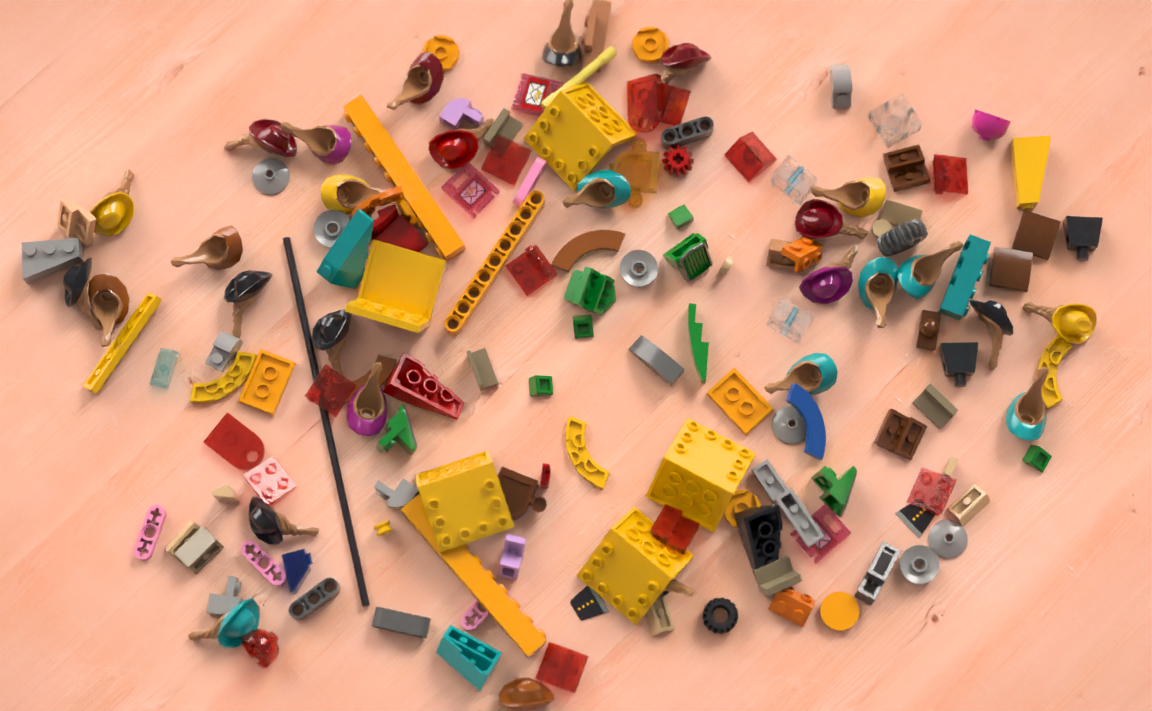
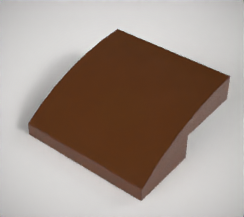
(906, 168)
(1036, 234)
(1011, 269)
(900, 434)

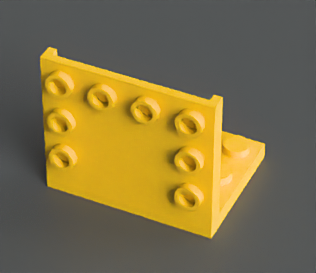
(577, 132)
(398, 287)
(700, 474)
(464, 501)
(632, 566)

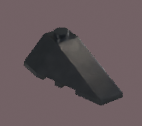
(760, 534)

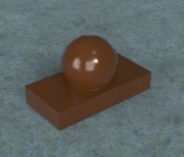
(928, 330)

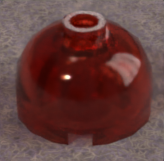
(262, 646)

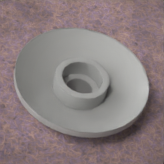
(274, 184)
(324, 223)
(640, 259)
(783, 431)
(946, 548)
(926, 557)

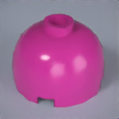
(988, 125)

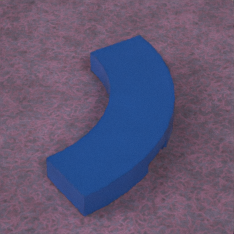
(813, 419)

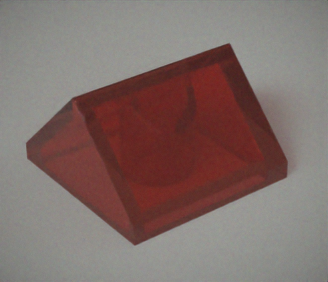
(673, 103)
(750, 156)

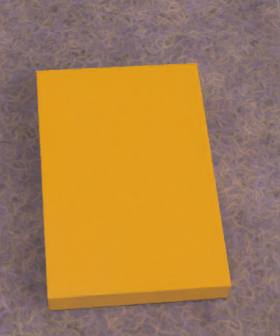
(267, 382)
(739, 401)

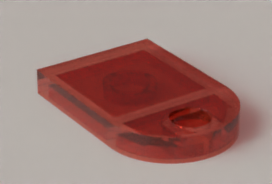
(644, 102)
(234, 443)

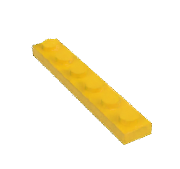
(122, 342)

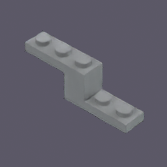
(788, 502)

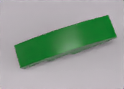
(698, 349)

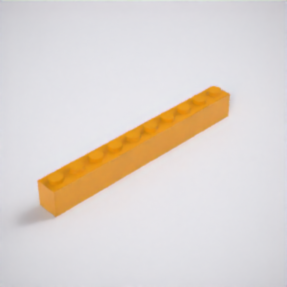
(401, 174)
(480, 584)

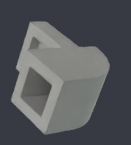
(841, 85)
(224, 349)
(400, 497)
(221, 604)

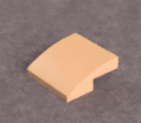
(76, 220)

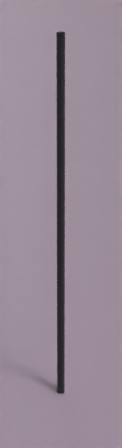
(326, 425)

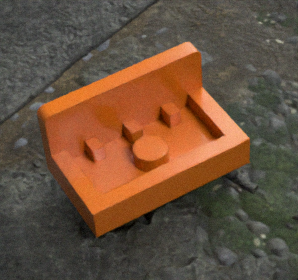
(803, 252)
(792, 605)

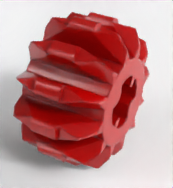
(670, 161)

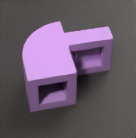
(457, 111)
(512, 557)

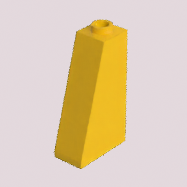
(1028, 168)

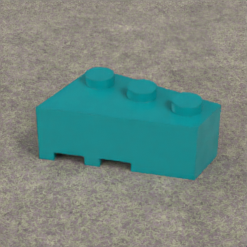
(468, 656)

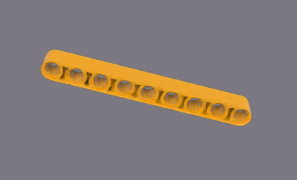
(494, 271)

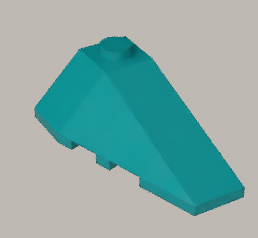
(347, 256)

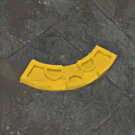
(1051, 359)
(227, 383)
(580, 456)

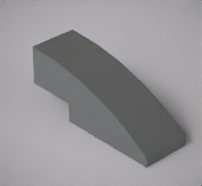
(656, 360)
(877, 573)

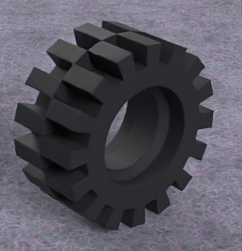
(708, 615)

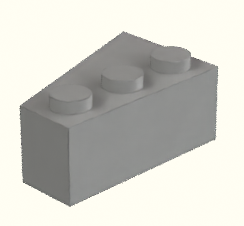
(49, 256)

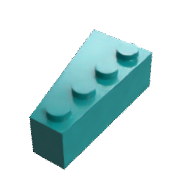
(964, 277)

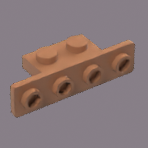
(596, 32)

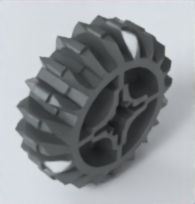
(902, 237)

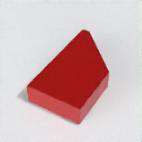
(545, 476)

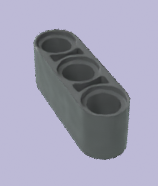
(693, 126)
(324, 597)
(401, 622)

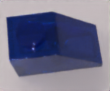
(297, 568)

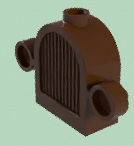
(519, 493)

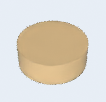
(880, 227)
(726, 265)

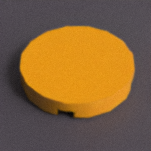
(649, 44)
(445, 49)
(406, 211)
(744, 500)
(839, 611)

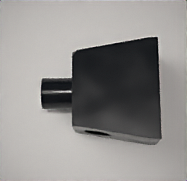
(1082, 234)
(958, 360)

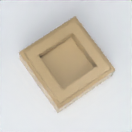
(948, 470)

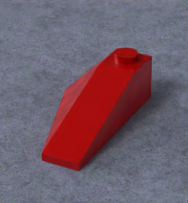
(417, 386)

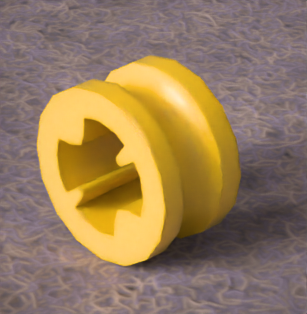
(383, 528)

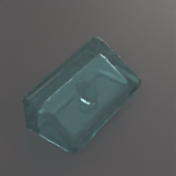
(164, 368)

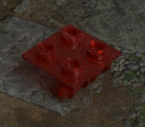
(950, 174)
(531, 269)
(330, 390)
(269, 480)
(931, 491)

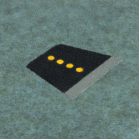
(915, 518)
(588, 604)

